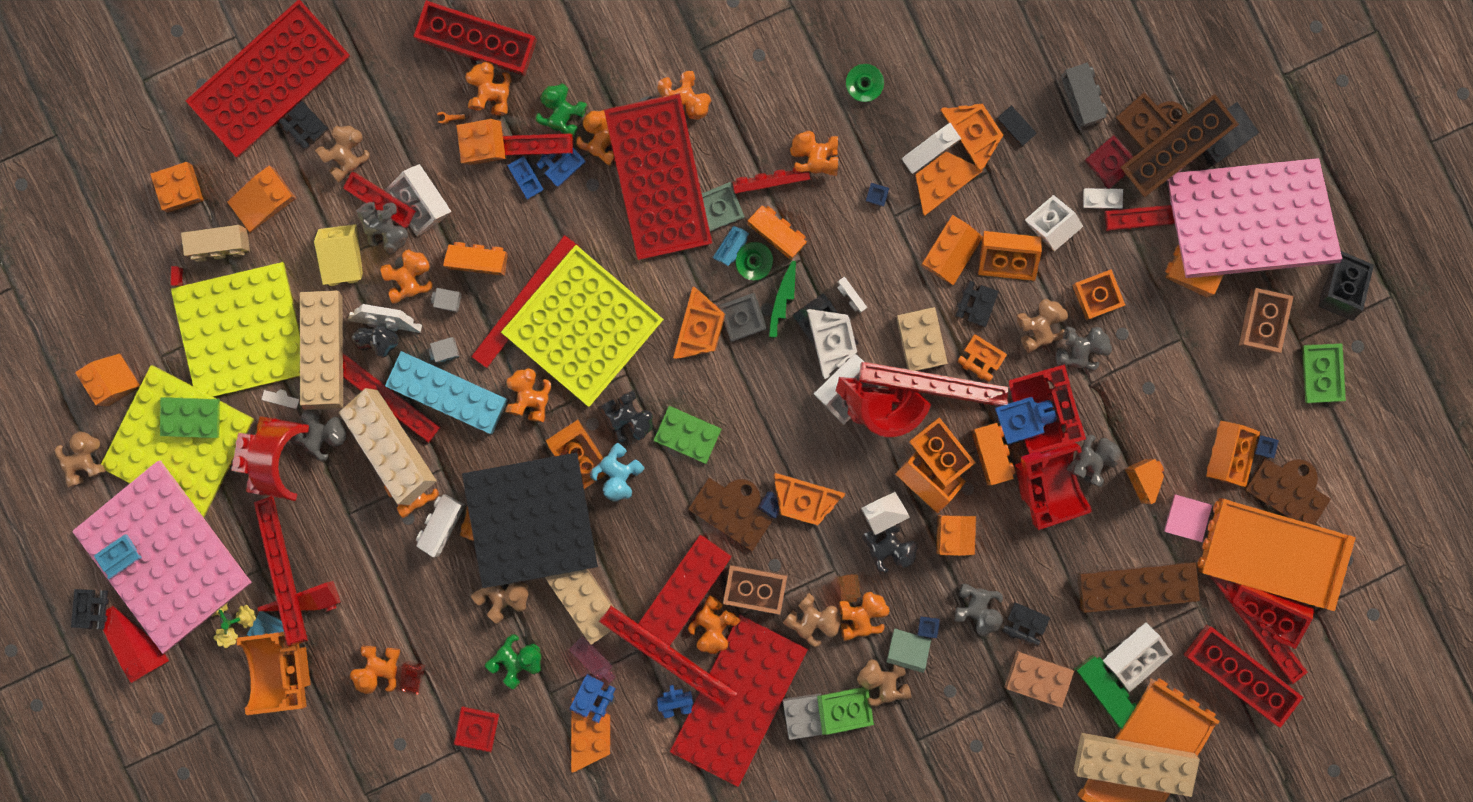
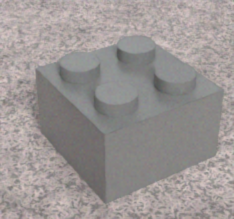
(802, 716)

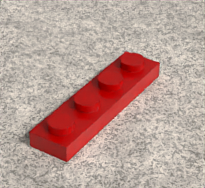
(538, 144)
(762, 180)
(370, 192)

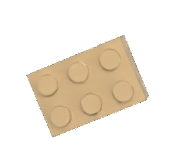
(215, 243)
(921, 339)

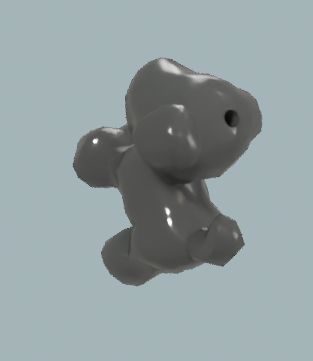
(393, 236)
(1095, 342)
(332, 433)
(1106, 454)
(987, 619)

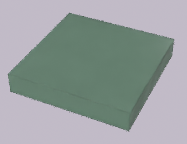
(721, 206)
(908, 650)

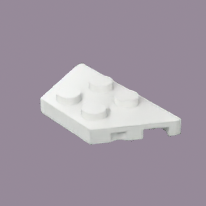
(389, 318)
(832, 339)

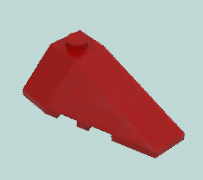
(312, 599)
(1279, 615)
(131, 646)

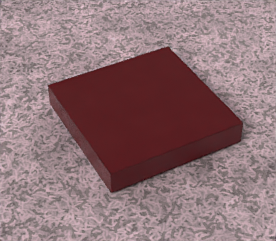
(1108, 160)

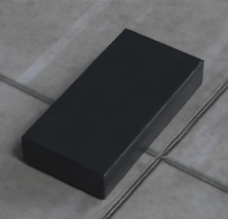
(1016, 125)

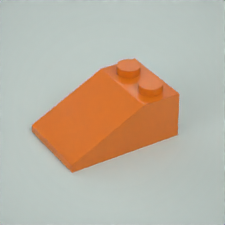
(261, 198)
(576, 440)

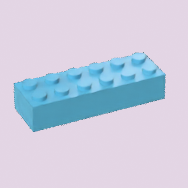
(446, 392)

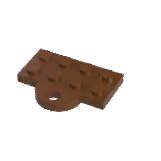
(1147, 121)
(1288, 490)
(732, 511)

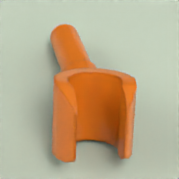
(450, 117)

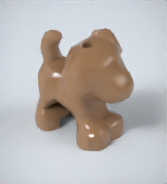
(346, 139)
(1049, 313)
(82, 446)
(514, 595)
(827, 621)
(872, 677)

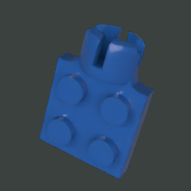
(1025, 419)

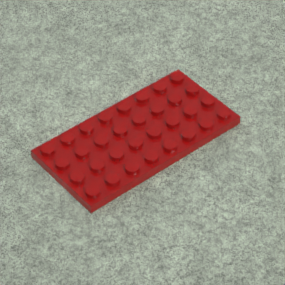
(268, 78)
(658, 176)
(759, 670)

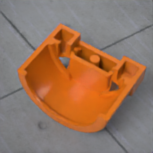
(276, 673)

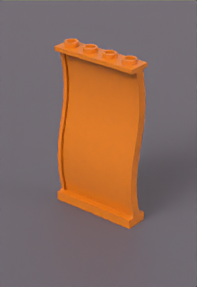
(1276, 554)
(1161, 721)

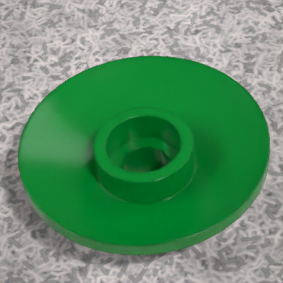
(867, 73)
(762, 264)

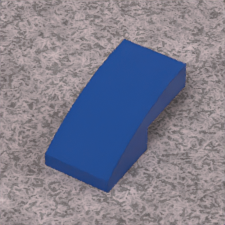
(525, 177)

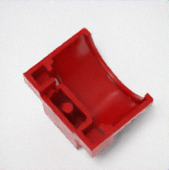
(1061, 396)
(874, 407)
(260, 455)
(1049, 488)

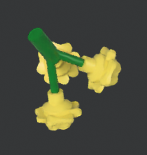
(226, 635)

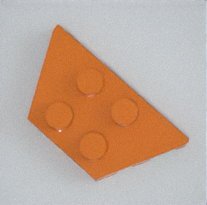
(977, 131)
(943, 179)
(700, 327)
(804, 500)
(588, 740)

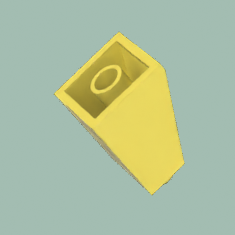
(339, 254)

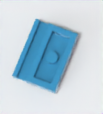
(734, 240)
(117, 556)
(265, 624)

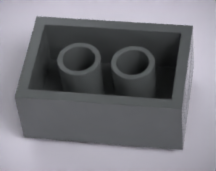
(1084, 95)

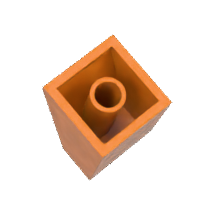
(1203, 285)
(107, 380)
(955, 535)

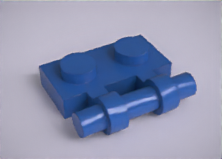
(563, 168)
(587, 695)

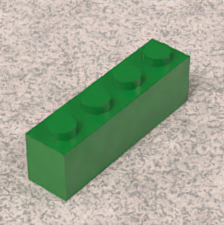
(1106, 690)

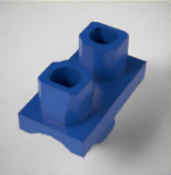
(675, 699)

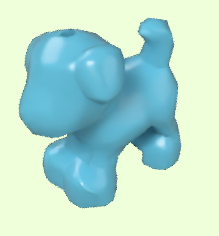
(616, 486)

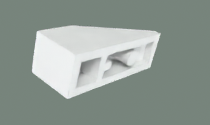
(931, 148)

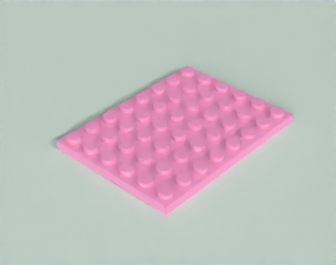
(1253, 218)
(183, 563)

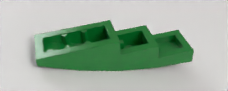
(785, 292)

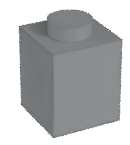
(446, 299)
(444, 350)

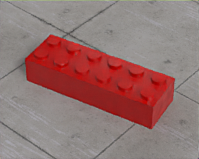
(475, 38)
(685, 590)
(1243, 676)

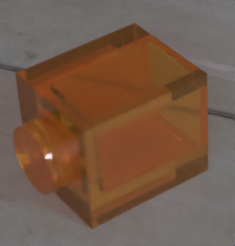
(849, 587)

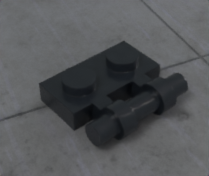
(308, 121)
(982, 306)
(83, 609)
(1027, 618)

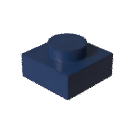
(877, 194)
(1266, 447)
(770, 505)
(928, 627)

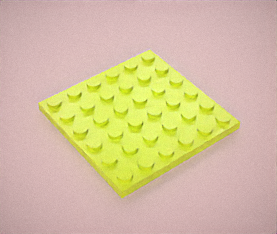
(582, 325)
(239, 330)
(193, 461)

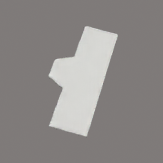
(280, 398)

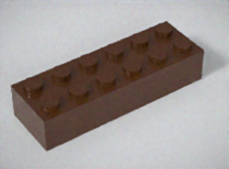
(1180, 145)
(1138, 587)

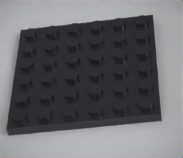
(529, 520)

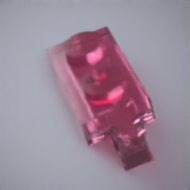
(592, 659)

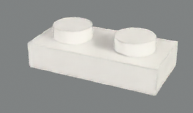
(1103, 198)
(846, 289)

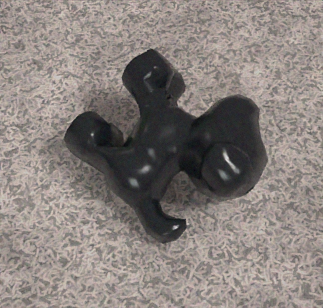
(378, 339)
(639, 422)
(903, 553)

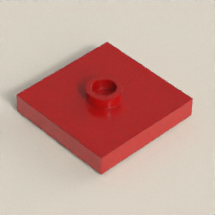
(476, 729)

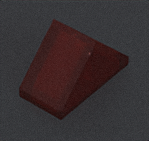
(411, 677)

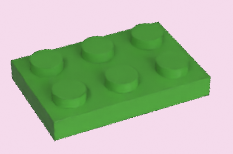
(1323, 373)
(189, 417)
(687, 434)
(844, 710)

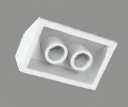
(420, 194)
(831, 398)
(439, 525)
(1137, 657)

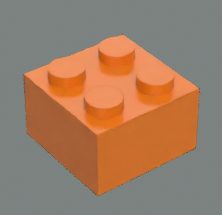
(481, 142)
(177, 187)
(1098, 294)

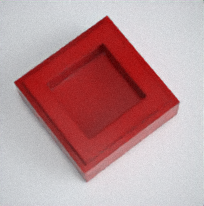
(176, 276)

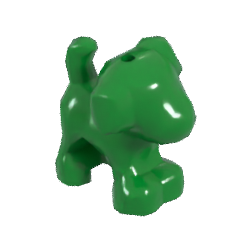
(555, 98)
(527, 659)

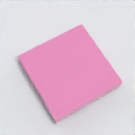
(1188, 518)

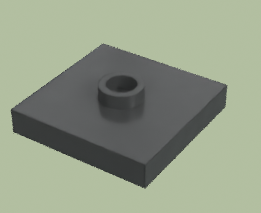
(743, 317)

